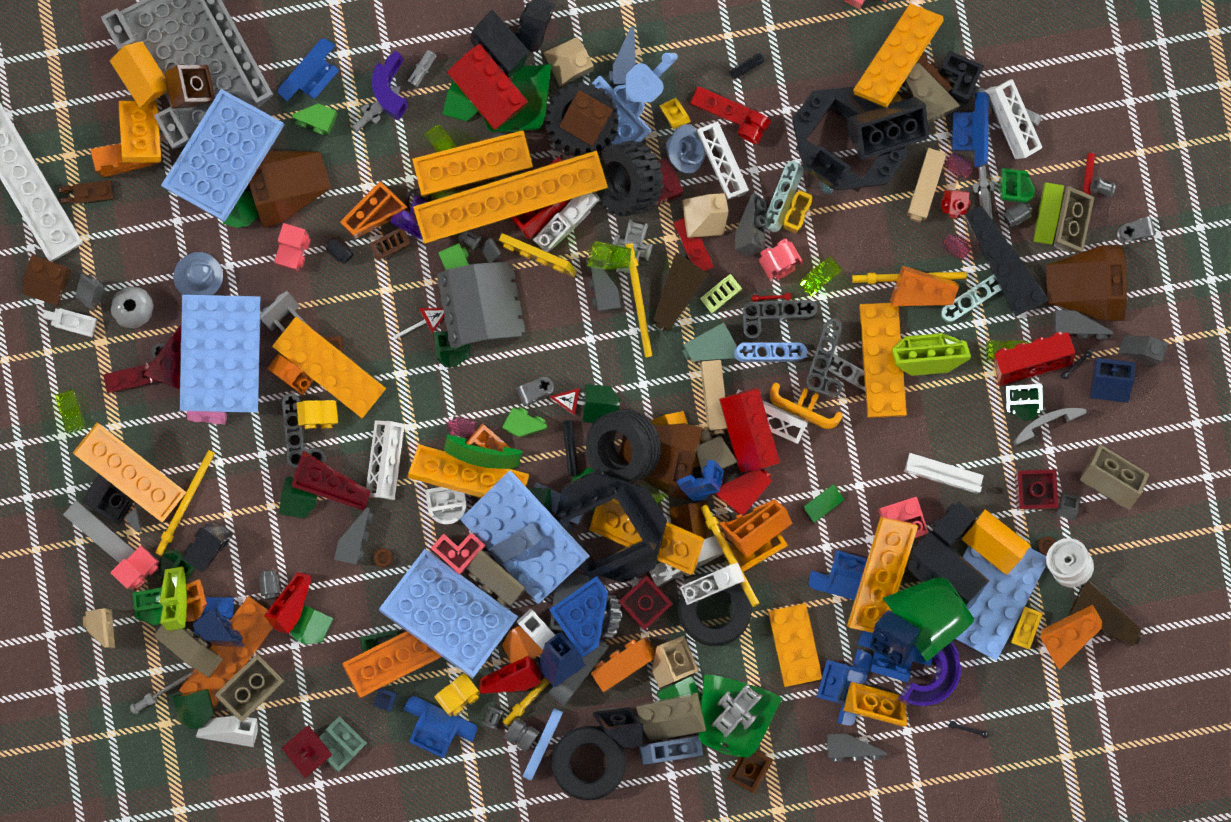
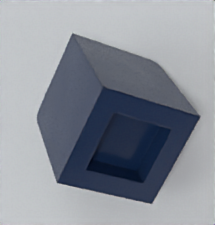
(385, 699)

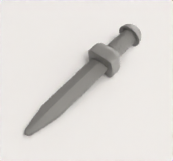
(150, 698)

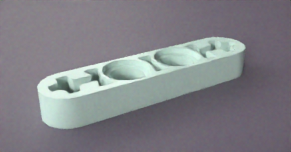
(786, 197)
(974, 298)

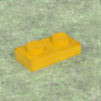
(674, 113)
(1026, 628)

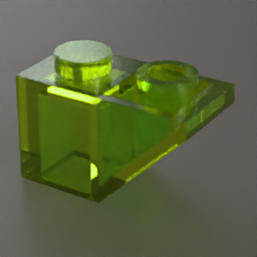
(439, 139)
(608, 256)

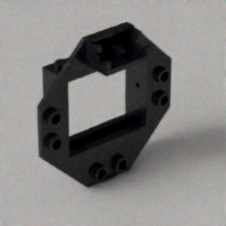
(824, 164)
(640, 508)

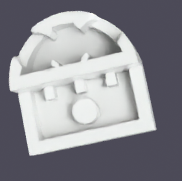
(445, 505)

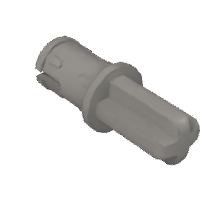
(422, 68)

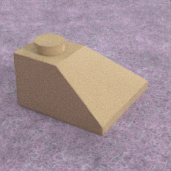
(569, 61)
(705, 215)
(100, 626)
(673, 662)

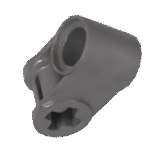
(1139, 229)
(531, 392)

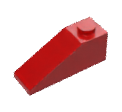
(289, 605)
(513, 677)

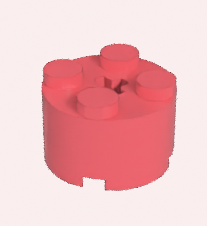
(780, 260)

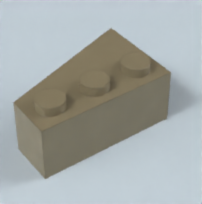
(928, 90)
(190, 649)

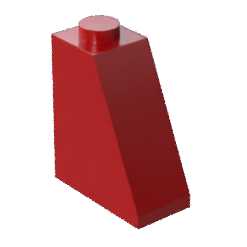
(744, 490)

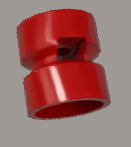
(754, 126)

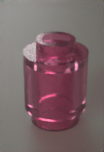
(959, 166)
(956, 246)
(461, 427)

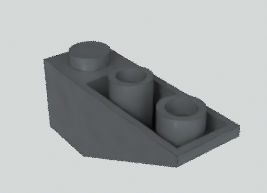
(751, 229)
(90, 291)
(606, 292)
(1078, 325)
(351, 543)
(848, 746)

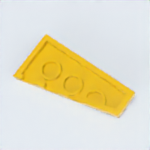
(541, 257)

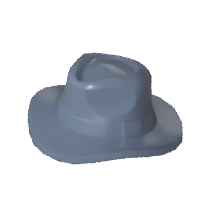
(685, 149)
(198, 274)

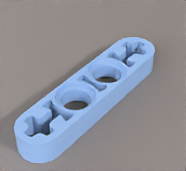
(771, 355)
(542, 744)

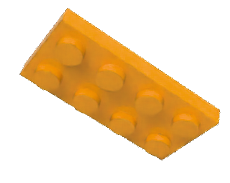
(139, 132)
(795, 645)

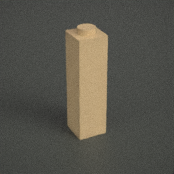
(926, 185)
(713, 390)

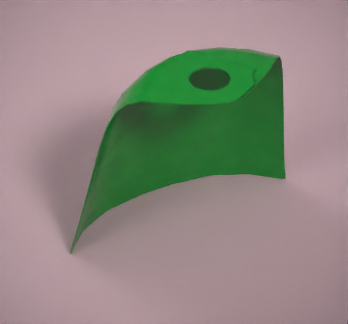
(534, 86)
(934, 611)
(740, 741)

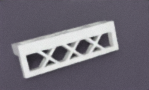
(1009, 124)
(727, 160)
(787, 417)
(388, 459)
(944, 473)

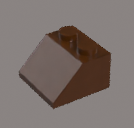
(189, 86)
(586, 118)
(45, 280)

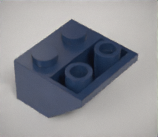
(1112, 380)
(217, 630)
(894, 638)
(559, 660)

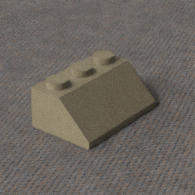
(1073, 220)
(1114, 477)
(495, 579)
(249, 688)
(671, 717)

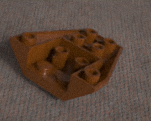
(287, 184)
(1090, 283)
(676, 458)

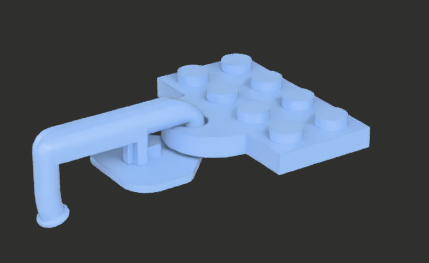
(640, 87)

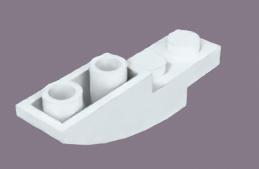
(566, 221)
(664, 573)

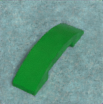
(482, 456)

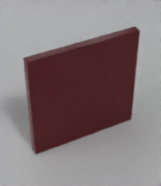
(306, 751)

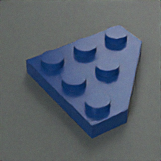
(583, 615)

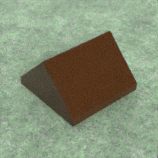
(690, 519)
(750, 771)

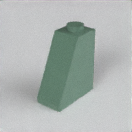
(710, 346)

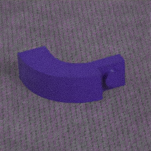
(381, 83)

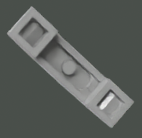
(1068, 413)

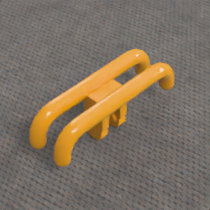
(802, 412)

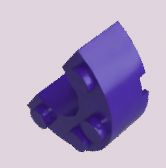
(944, 682)

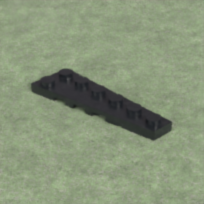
(1012, 276)

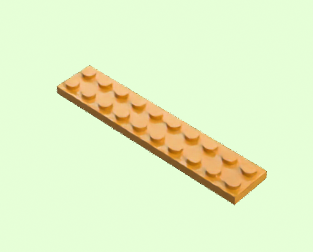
(510, 197)

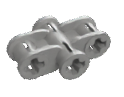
(636, 235)
(732, 715)

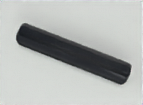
(570, 448)

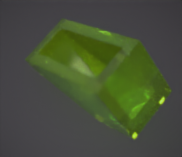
(820, 276)

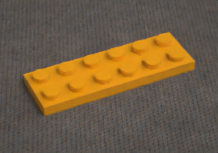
(898, 55)
(472, 163)
(329, 367)
(882, 377)
(129, 472)
(448, 472)
(678, 546)
(882, 572)

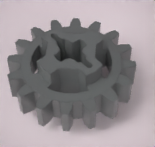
(611, 618)

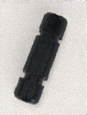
(746, 66)

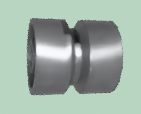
(521, 734)

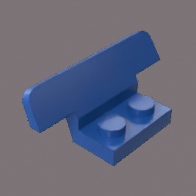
(311, 73)
(971, 130)
(700, 488)
(843, 578)
(883, 666)
(837, 680)
(436, 728)

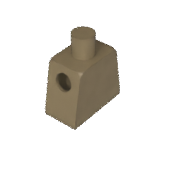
(714, 450)

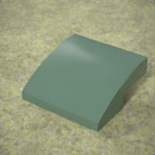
(342, 743)

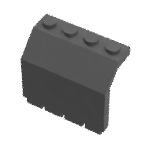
(480, 303)

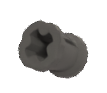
(1103, 187)
(470, 239)
(493, 717)

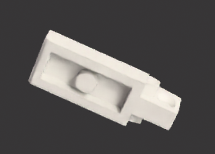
(71, 321)

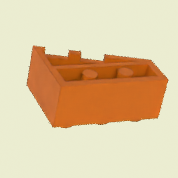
(109, 161)
(372, 211)
(922, 288)
(756, 528)
(1070, 634)
(623, 663)

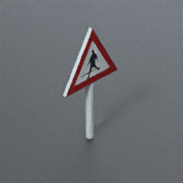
(431, 316)
(568, 400)

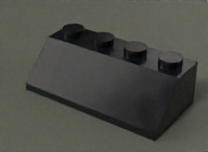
(889, 127)
(936, 559)

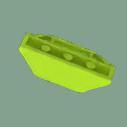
(930, 354)

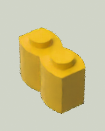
(796, 214)
(317, 414)
(457, 695)

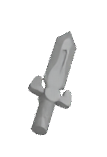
(368, 115)
(984, 194)

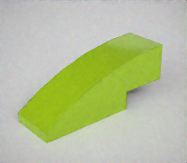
(1048, 213)
(174, 599)

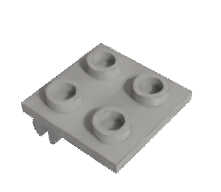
(279, 310)

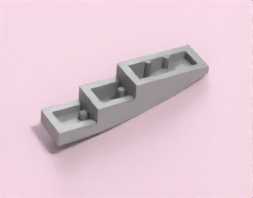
(98, 532)

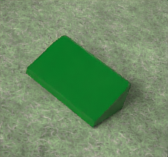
(823, 503)

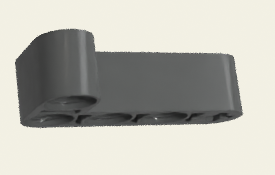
(779, 315)
(826, 356)
(295, 431)
(565, 690)

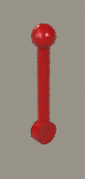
(787, 296)

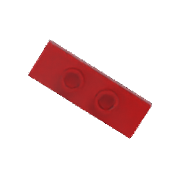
(719, 106)
(694, 247)

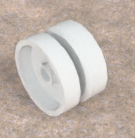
(1070, 562)

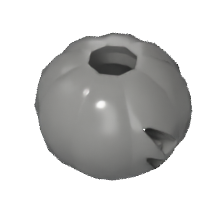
(139, 315)

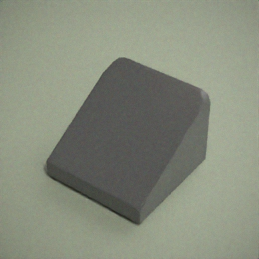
(491, 251)
(1068, 506)
(134, 520)

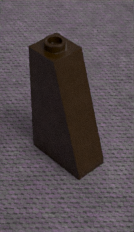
(680, 288)
(1114, 621)

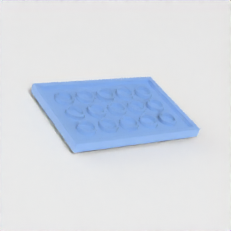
(222, 155)
(220, 353)
(511, 507)
(1000, 601)
(448, 613)

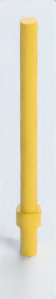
(872, 278)
(639, 302)
(712, 524)
(167, 536)
(518, 709)

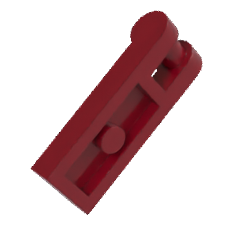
(127, 379)

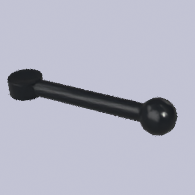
(1088, 353)
(953, 724)

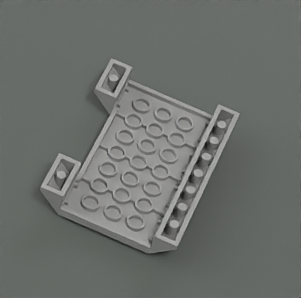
(190, 35)

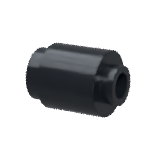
(339, 250)

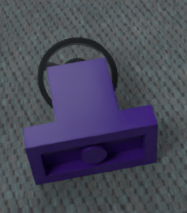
(408, 221)

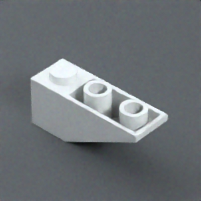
(712, 583)
(535, 628)
(230, 730)

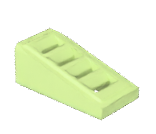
(734, 284)

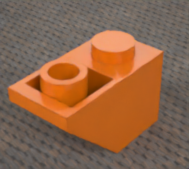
(290, 374)

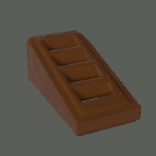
(399, 247)

